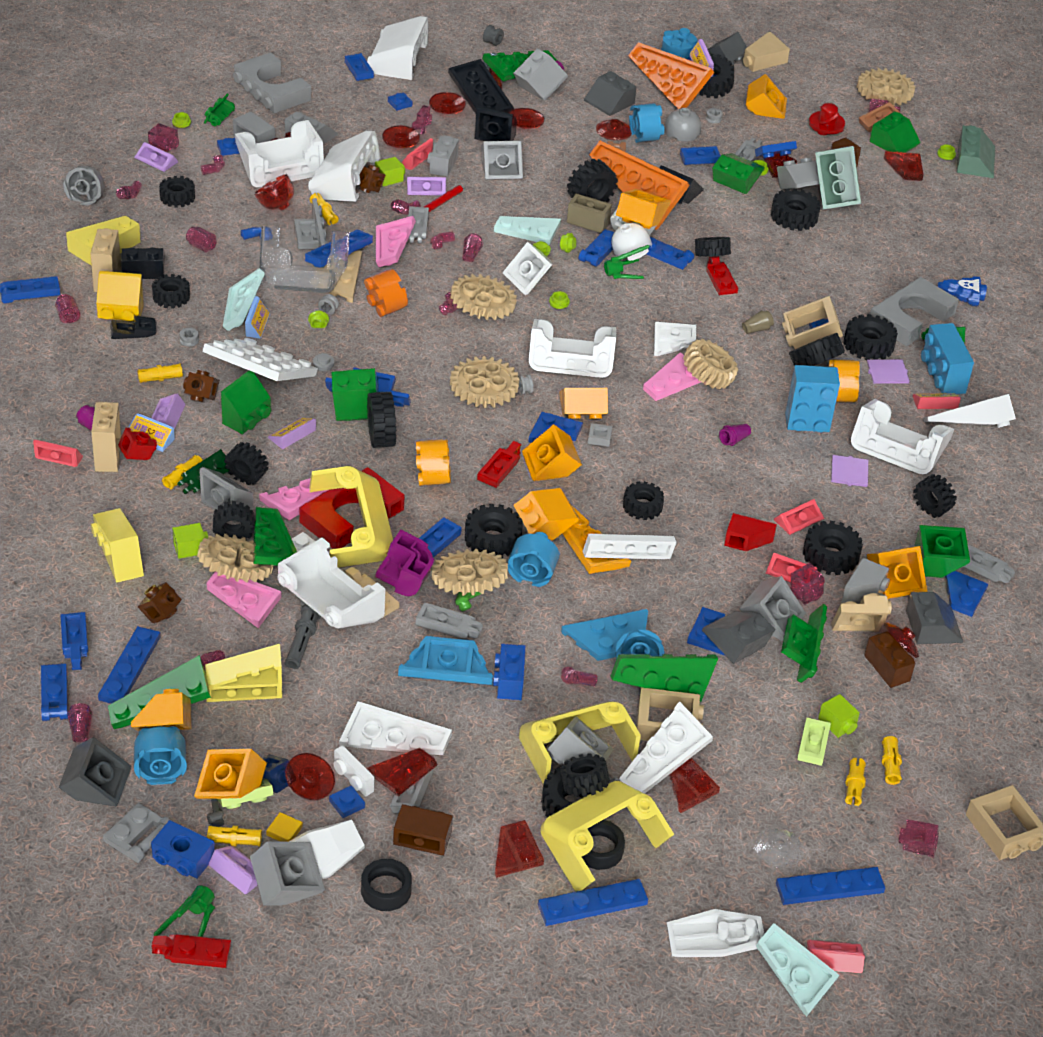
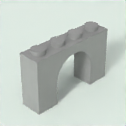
(273, 96)
(919, 295)

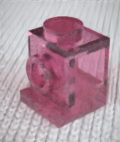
(163, 137)
(919, 830)

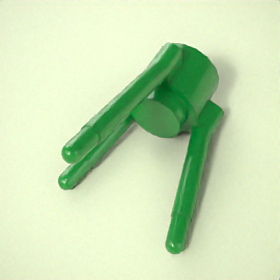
(615, 265)
(197, 902)

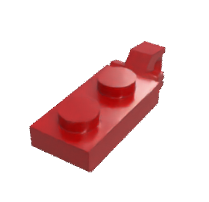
(721, 276)
(500, 465)
(193, 950)

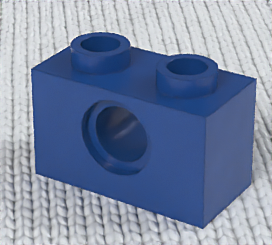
(182, 849)

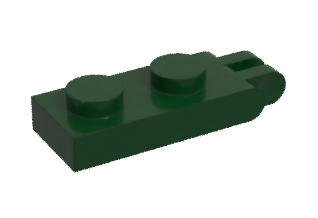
(192, 476)

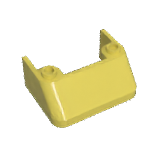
(373, 540)
(542, 731)
(568, 832)

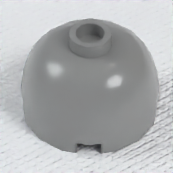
(683, 125)
(84, 181)

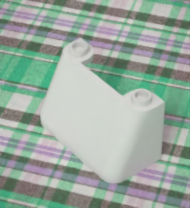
(398, 48)
(295, 156)
(342, 165)
(571, 355)
(896, 444)
(328, 590)

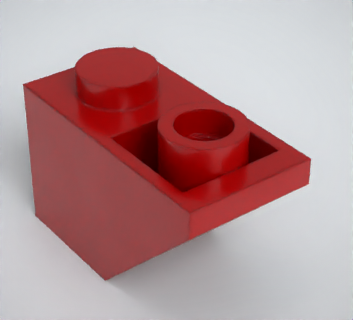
(749, 533)

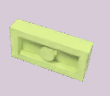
(814, 741)
(257, 795)

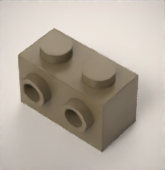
(589, 213)

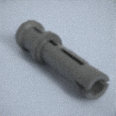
(305, 628)

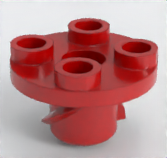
(827, 120)

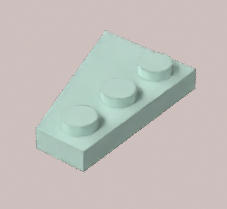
(528, 228)
(240, 299)
(797, 968)

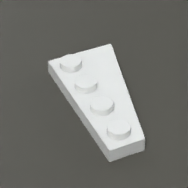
(389, 731)
(670, 747)

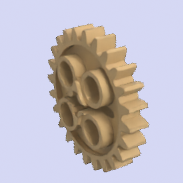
(886, 86)
(483, 296)
(484, 381)
(232, 558)
(470, 572)

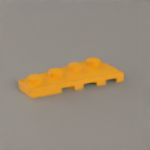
(577, 537)

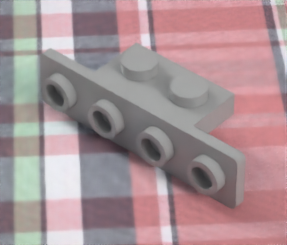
(311, 232)

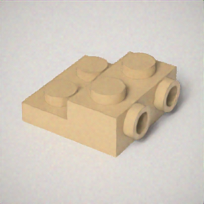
(865, 616)

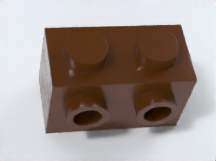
(889, 659)
(422, 829)

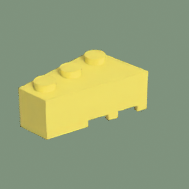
(82, 239)
(118, 544)
(246, 676)

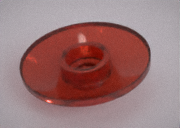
(447, 103)
(528, 118)
(613, 129)
(401, 136)
(903, 637)
(315, 770)

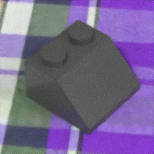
(730, 47)
(611, 93)
(932, 619)
(740, 634)
(95, 774)

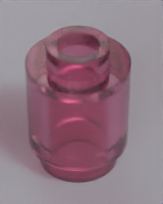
(201, 238)
(67, 308)

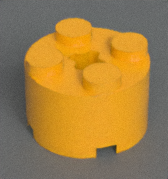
(849, 379)
(433, 462)

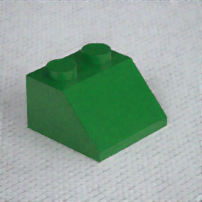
(894, 133)
(736, 172)
(351, 393)
(245, 403)
(942, 549)

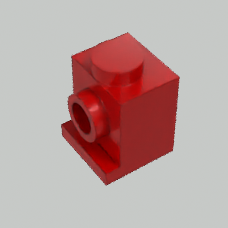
(137, 445)

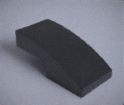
(139, 328)

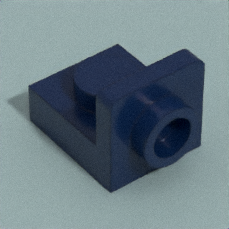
(275, 772)

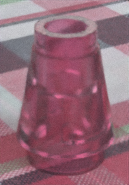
(472, 246)
(80, 721)

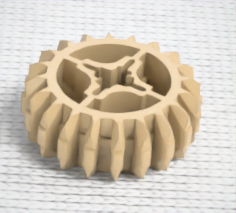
(710, 364)

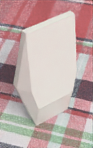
(333, 845)
(714, 934)

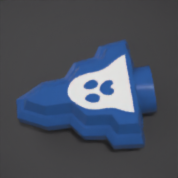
(965, 289)

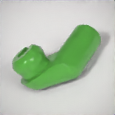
(463, 601)

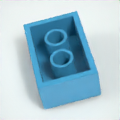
(947, 358)
(812, 398)

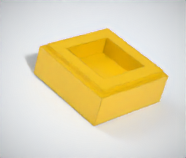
(284, 828)

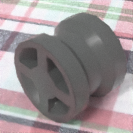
(493, 35)

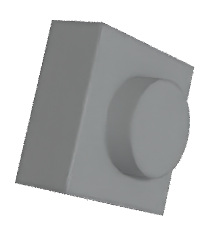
(600, 435)

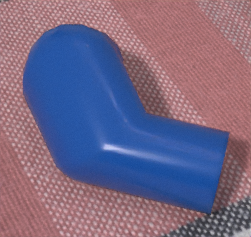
(251, 232)

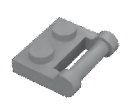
(131, 829)

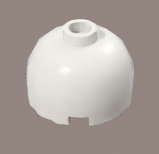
(628, 238)

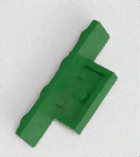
(803, 641)

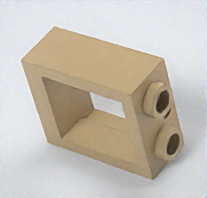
(808, 314)
(106, 437)
(665, 700)
(1007, 798)

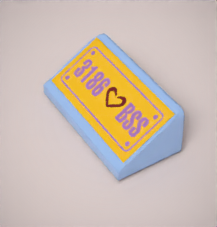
(256, 319)
(159, 431)

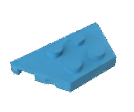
(602, 634)
(448, 661)

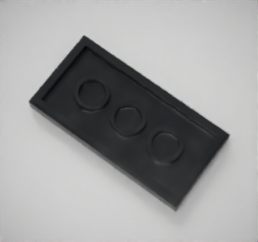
(479, 87)

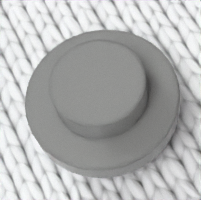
(323, 362)

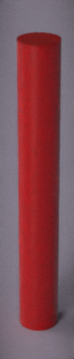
(444, 198)

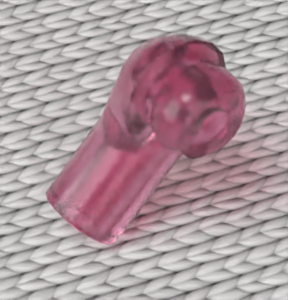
(214, 167)
(129, 192)
(403, 207)
(448, 306)

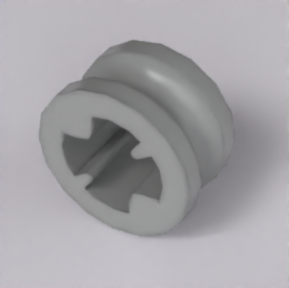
(714, 115)
(331, 300)
(189, 337)
(525, 384)

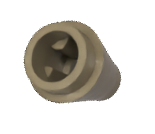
(759, 322)

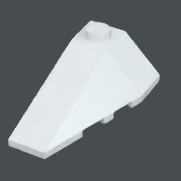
(986, 412)

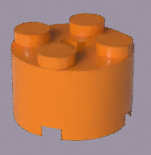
(386, 292)

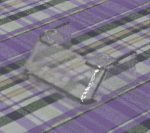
(283, 275)

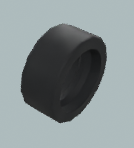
(606, 860)
(386, 901)

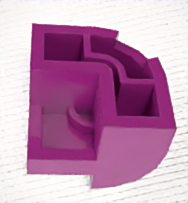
(406, 564)

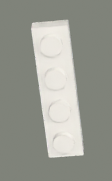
(629, 546)

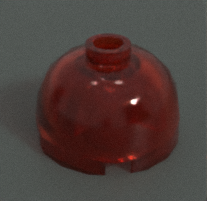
(276, 193)

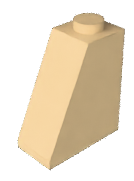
(766, 53)

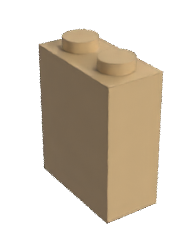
(105, 254)

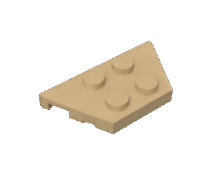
(347, 283)

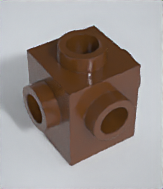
(371, 178)
(201, 386)
(159, 602)

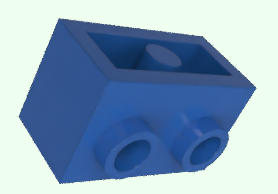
(511, 671)

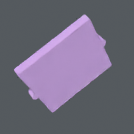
(887, 371)
(849, 471)

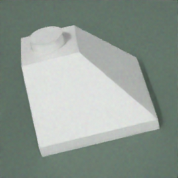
(527, 268)

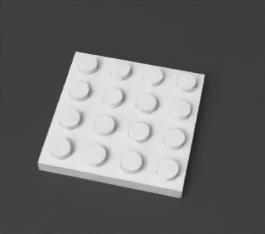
(260, 359)

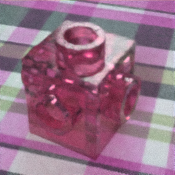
(807, 584)

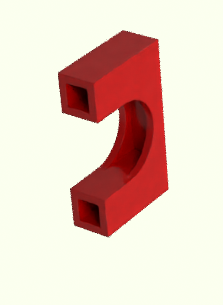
(323, 521)

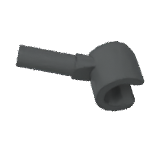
(215, 818)

